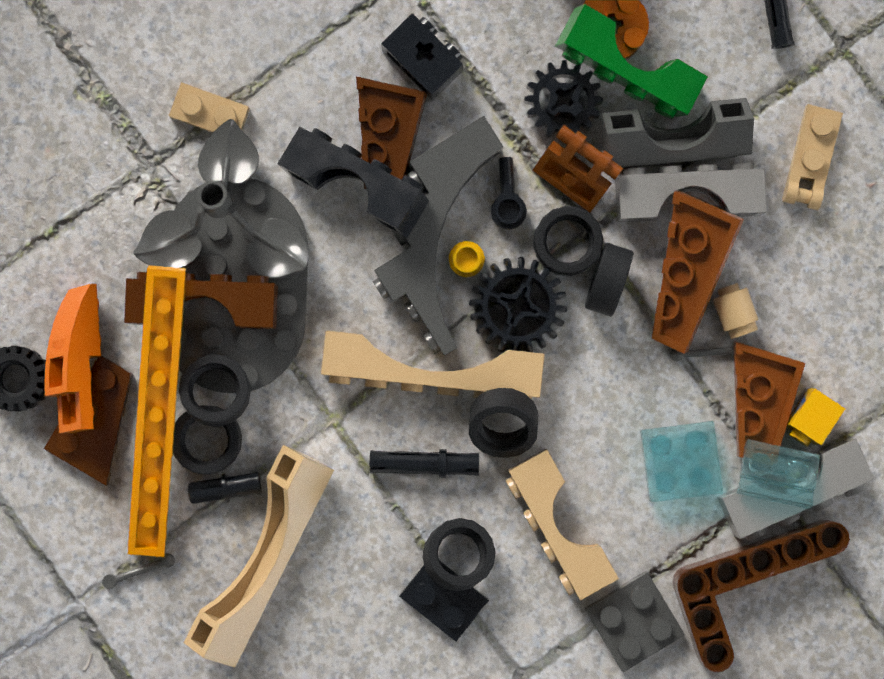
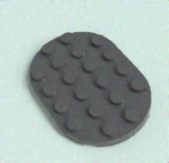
(208, 323)

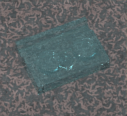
(778, 474)

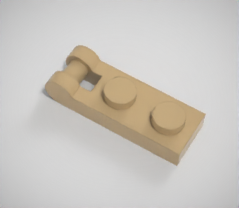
(812, 156)

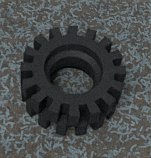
(34, 390)

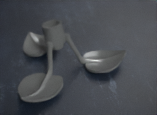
(225, 158)

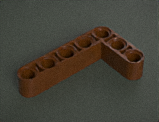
(745, 574)

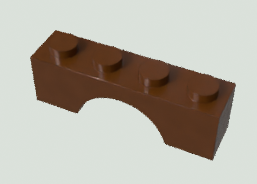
(249, 303)

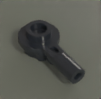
(508, 209)

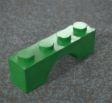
(592, 41)

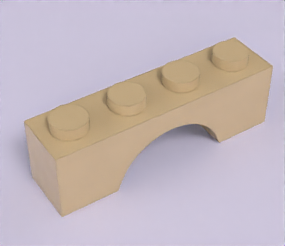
(584, 566)

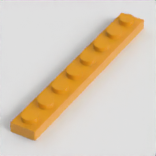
(156, 410)

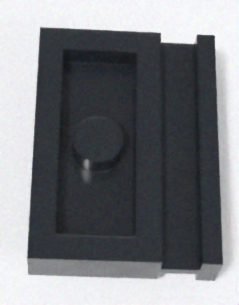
(445, 608)

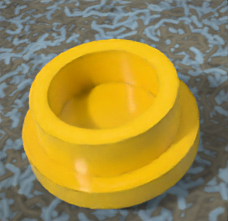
(466, 259)

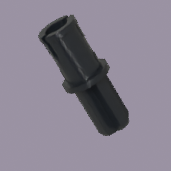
(224, 488)

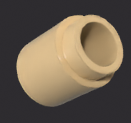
(736, 310)

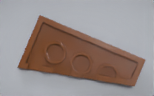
(694, 260)

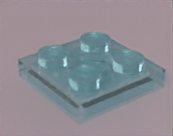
(681, 461)

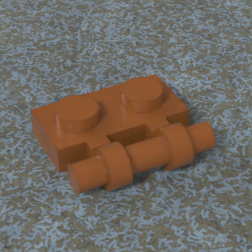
(573, 176)

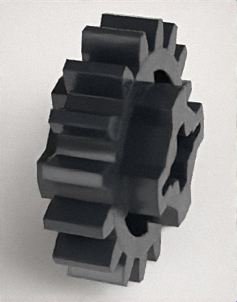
(552, 87)

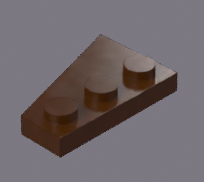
(94, 449)

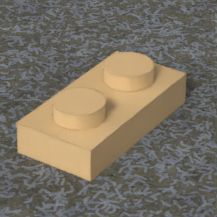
(206, 109)

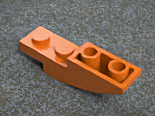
(67, 368)

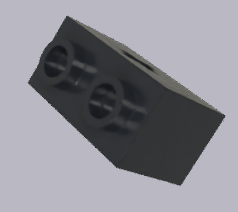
(428, 75)

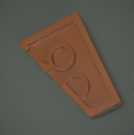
(763, 394)

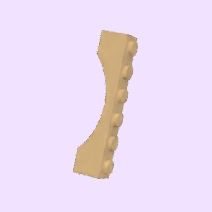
(355, 357)
(230, 619)

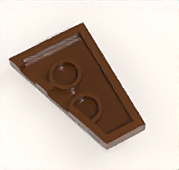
(389, 123)

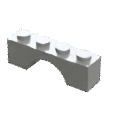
(735, 190)
(839, 471)

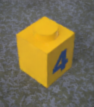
(814, 418)

